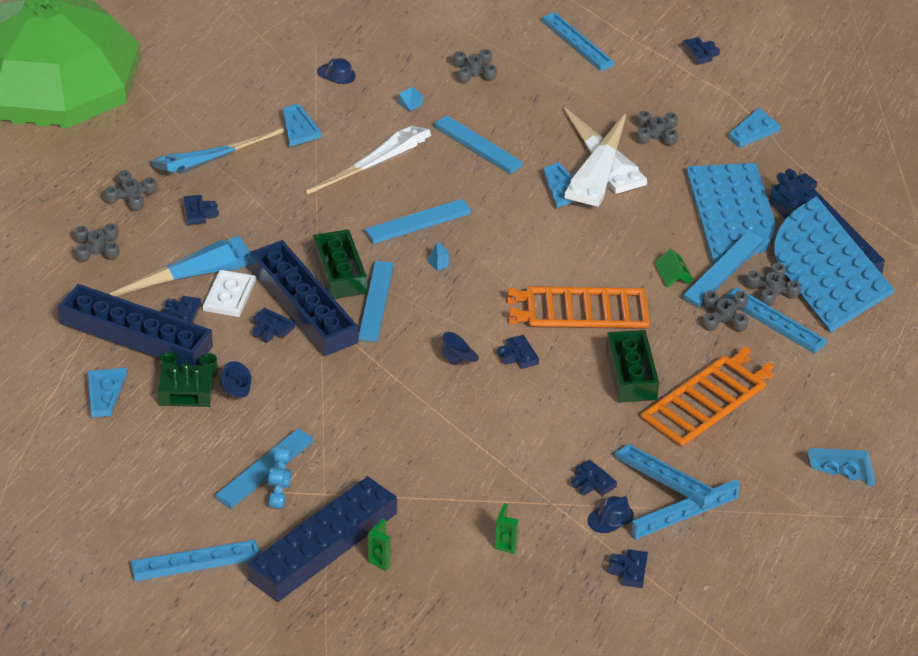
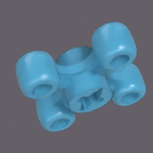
(279, 477)

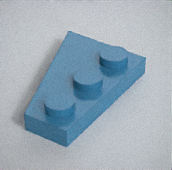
(299, 125)
(754, 128)
(558, 181)
(105, 390)
(846, 462)

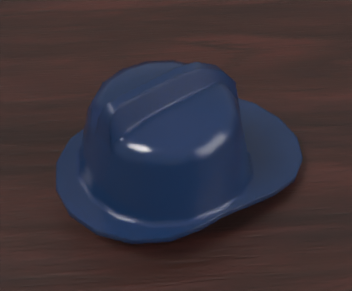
(337, 70)
(456, 349)
(236, 379)
(611, 515)

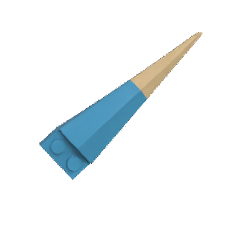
(190, 160)
(218, 256)

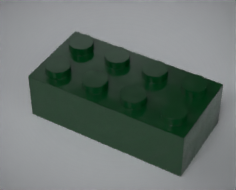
(339, 264)
(632, 366)

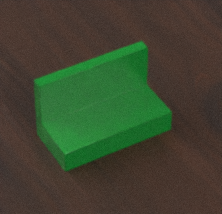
(672, 267)
(506, 532)
(379, 546)

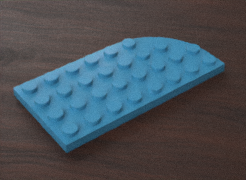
(730, 204)
(829, 265)

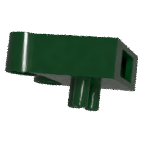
(186, 383)

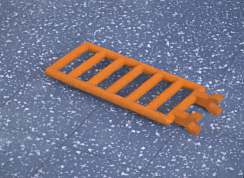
(530, 315)
(734, 363)

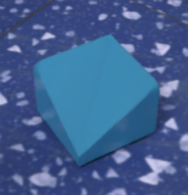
(410, 99)
(439, 257)

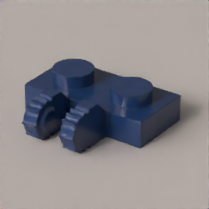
(701, 51)
(793, 185)
(199, 210)
(185, 310)
(273, 323)
(518, 350)
(594, 479)
(630, 567)

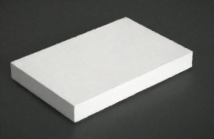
(229, 293)

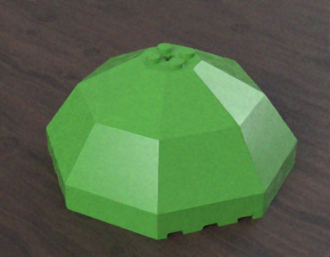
(62, 61)

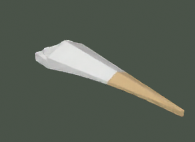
(397, 145)
(624, 173)
(592, 178)

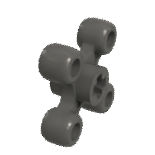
(474, 65)
(657, 128)
(130, 190)
(96, 242)
(773, 284)
(725, 310)

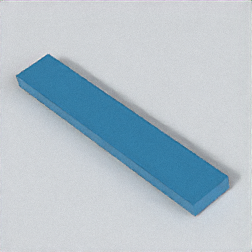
(578, 41)
(478, 144)
(417, 221)
(724, 268)
(376, 301)
(781, 323)
(259, 471)
(666, 474)
(681, 511)
(194, 560)

